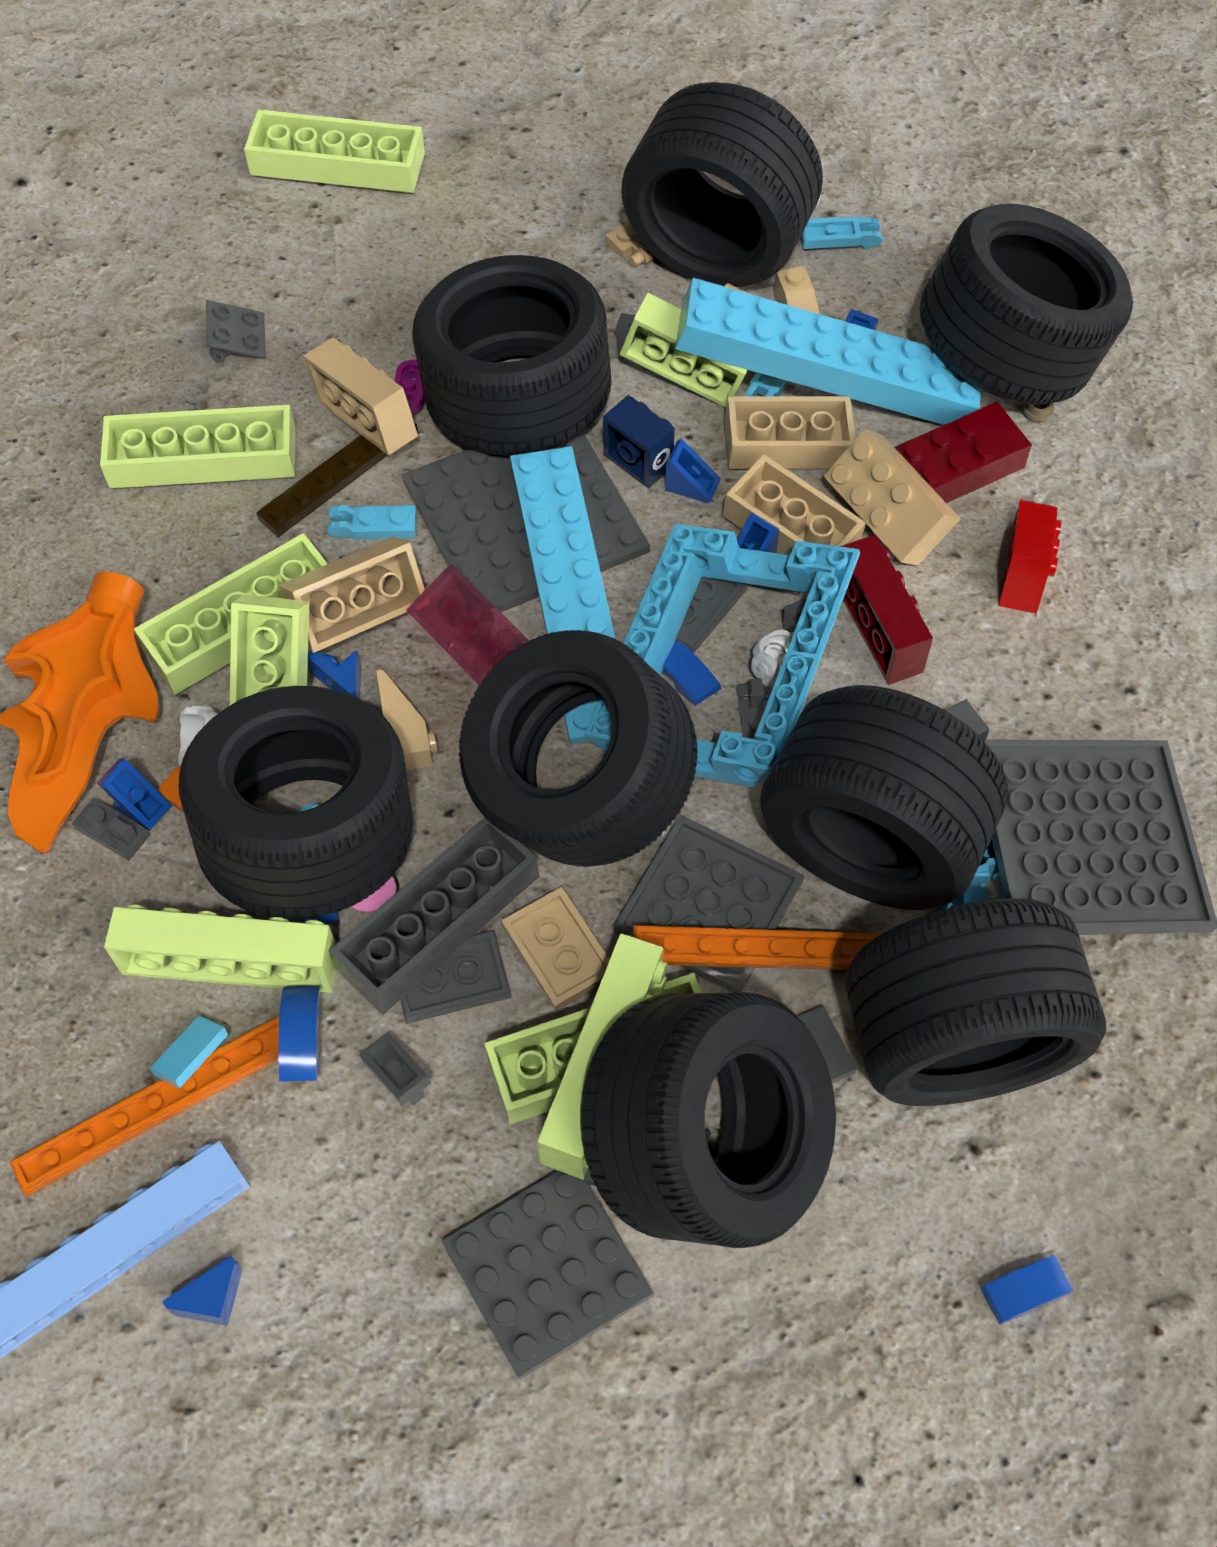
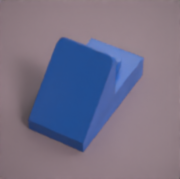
(335, 676)
(133, 794)

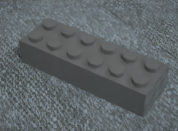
(434, 914)

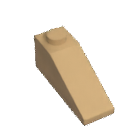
(795, 289)
(407, 724)

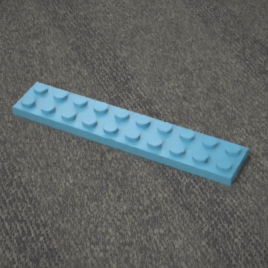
(562, 554)

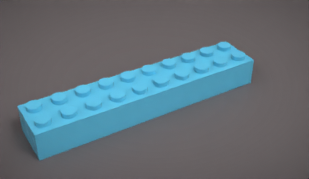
(821, 353)

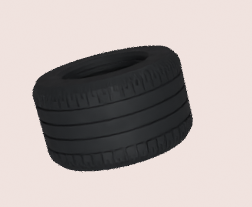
(698, 223)
(1025, 304)
(506, 311)
(629, 793)
(885, 797)
(309, 858)
(974, 1002)
(648, 1114)

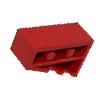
(1031, 556)

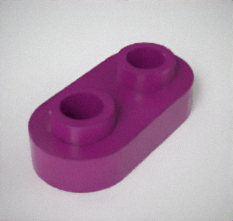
(413, 389)

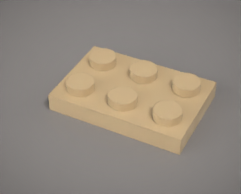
(557, 947)

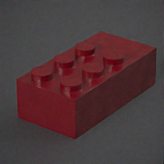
(968, 452)
(886, 613)

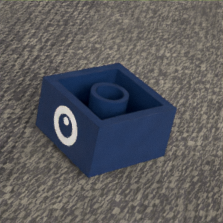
(637, 440)

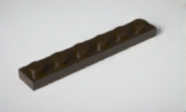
(320, 485)

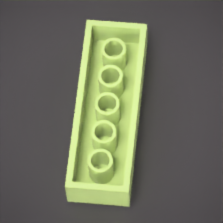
(335, 151)
(198, 446)
(196, 633)
(221, 948)
(631, 977)
(534, 1060)

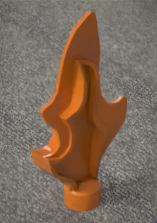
(85, 682)

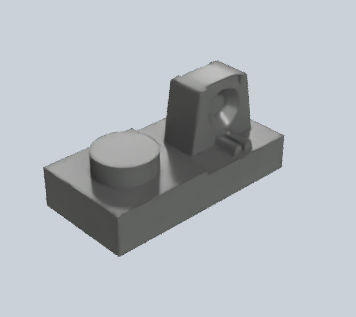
(752, 700)
(111, 829)
(396, 1070)

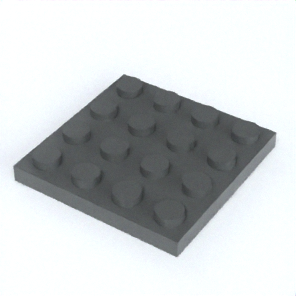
(710, 884)
(547, 1270)

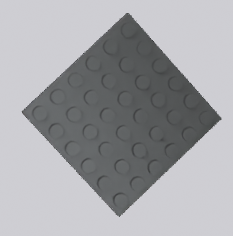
(479, 525)
(1101, 836)

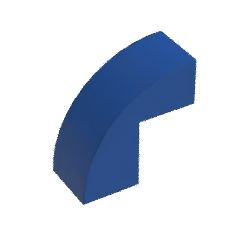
(299, 1033)

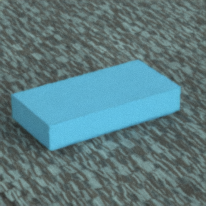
(189, 1051)

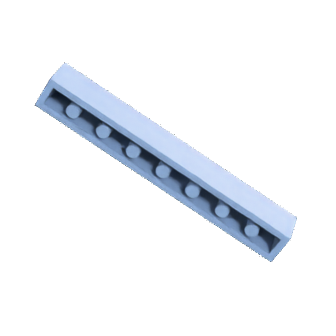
(116, 1243)

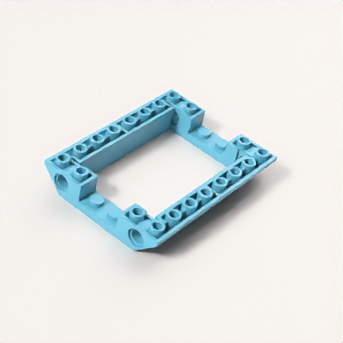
(715, 554)

